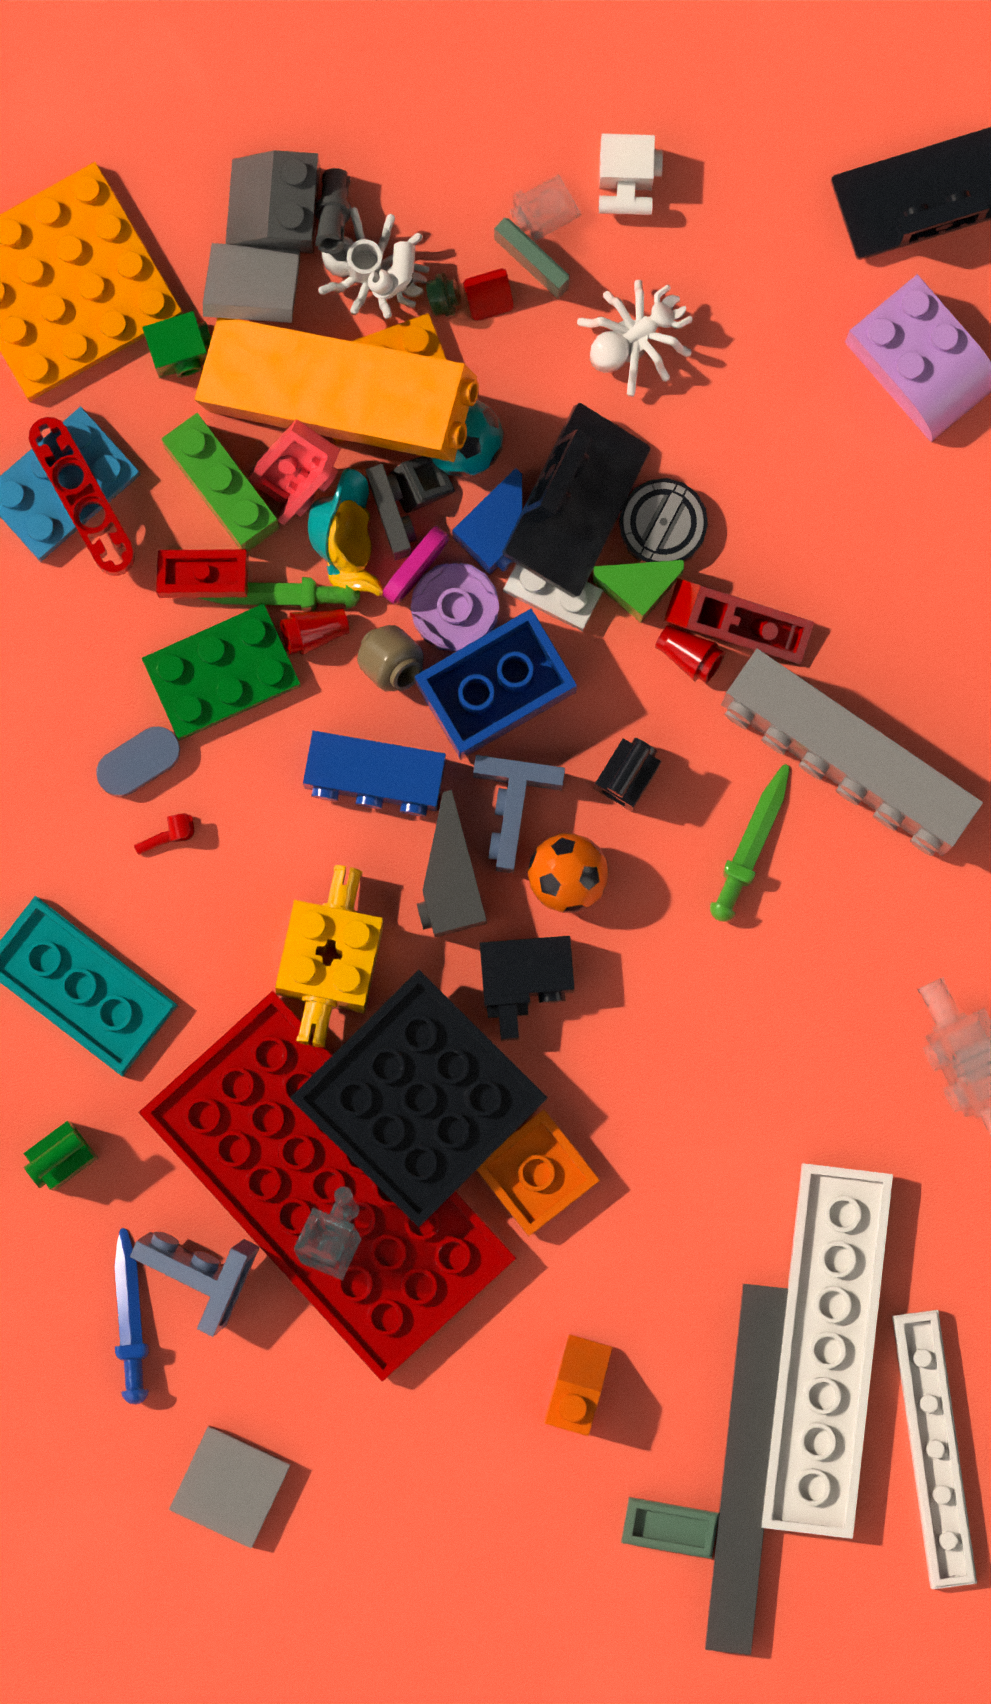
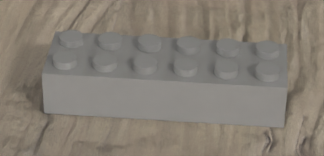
(850, 754)

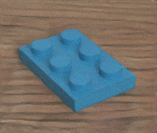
(32, 504)

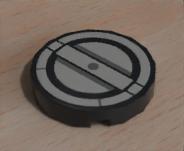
(663, 521)

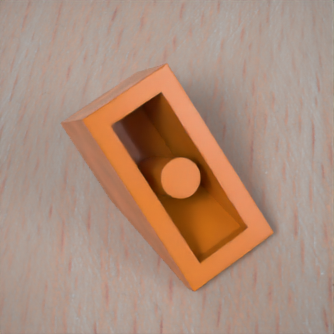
(578, 1385)

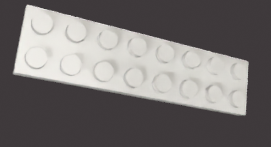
(827, 1350)

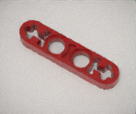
(78, 498)

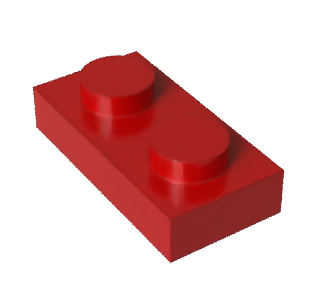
(202, 573)

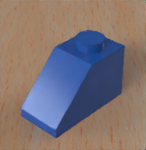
(490, 524)

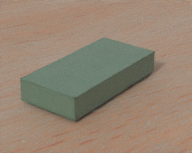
(531, 257)
(670, 1527)

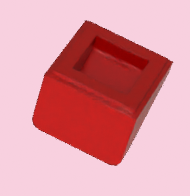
(488, 294)

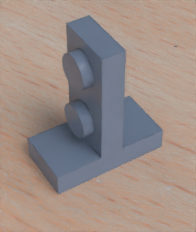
(511, 800)
(200, 1272)

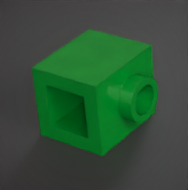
(178, 345)

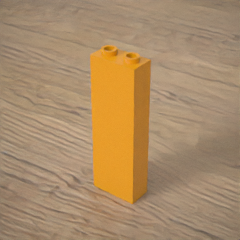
(338, 388)

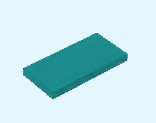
(81, 986)

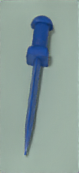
(129, 1319)

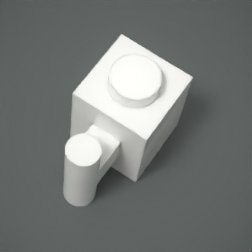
(628, 165)

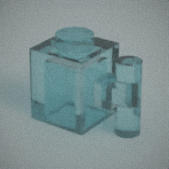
(330, 1239)

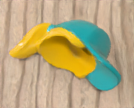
(341, 533)

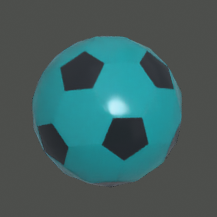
(481, 446)

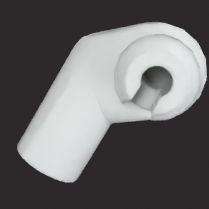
(397, 277)

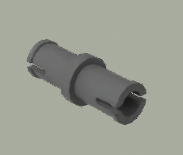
(332, 211)

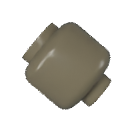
(390, 658)

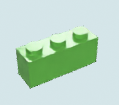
(220, 483)

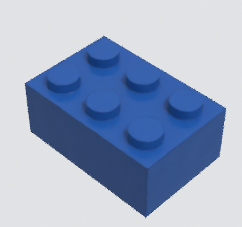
(495, 684)

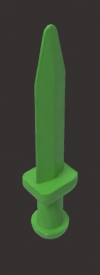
(302, 594)
(739, 870)

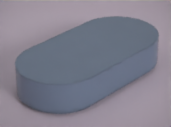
(138, 761)

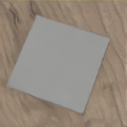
(251, 282)
(229, 1486)

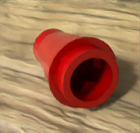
(312, 629)
(691, 653)

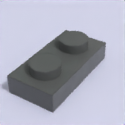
(385, 493)

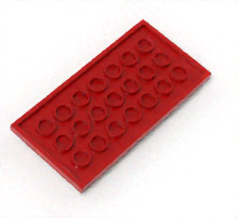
(273, 1165)

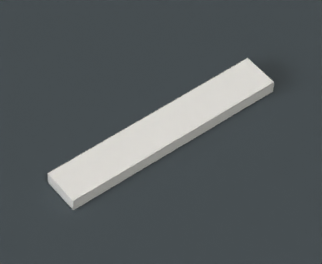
(934, 1449)

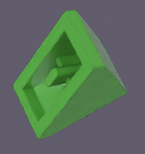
(638, 585)

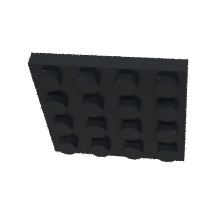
(418, 1098)

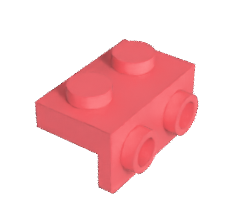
(295, 469)

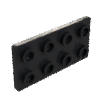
(916, 194)
(576, 500)

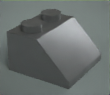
(274, 200)

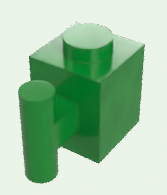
(58, 1157)

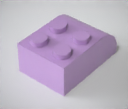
(922, 357)

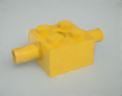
(313, 931)

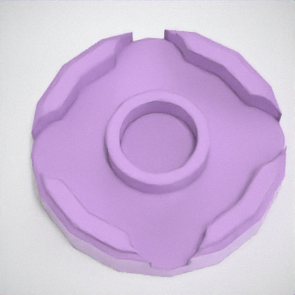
(454, 606)

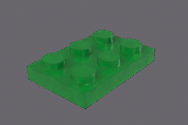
(221, 672)

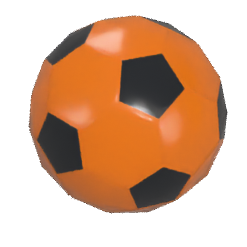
(568, 873)

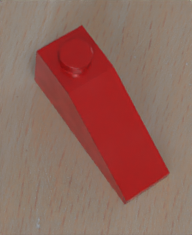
(738, 621)

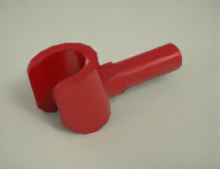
(180, 829)

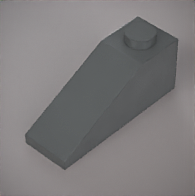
(450, 883)

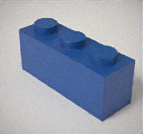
(374, 773)

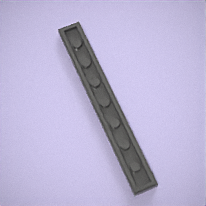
(745, 1470)

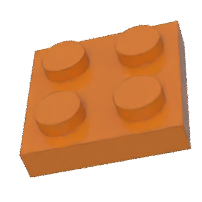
(537, 1173)

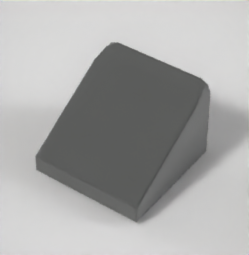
(421, 483)

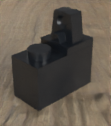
(520, 970)

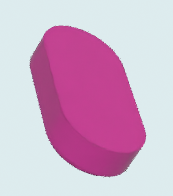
(416, 565)

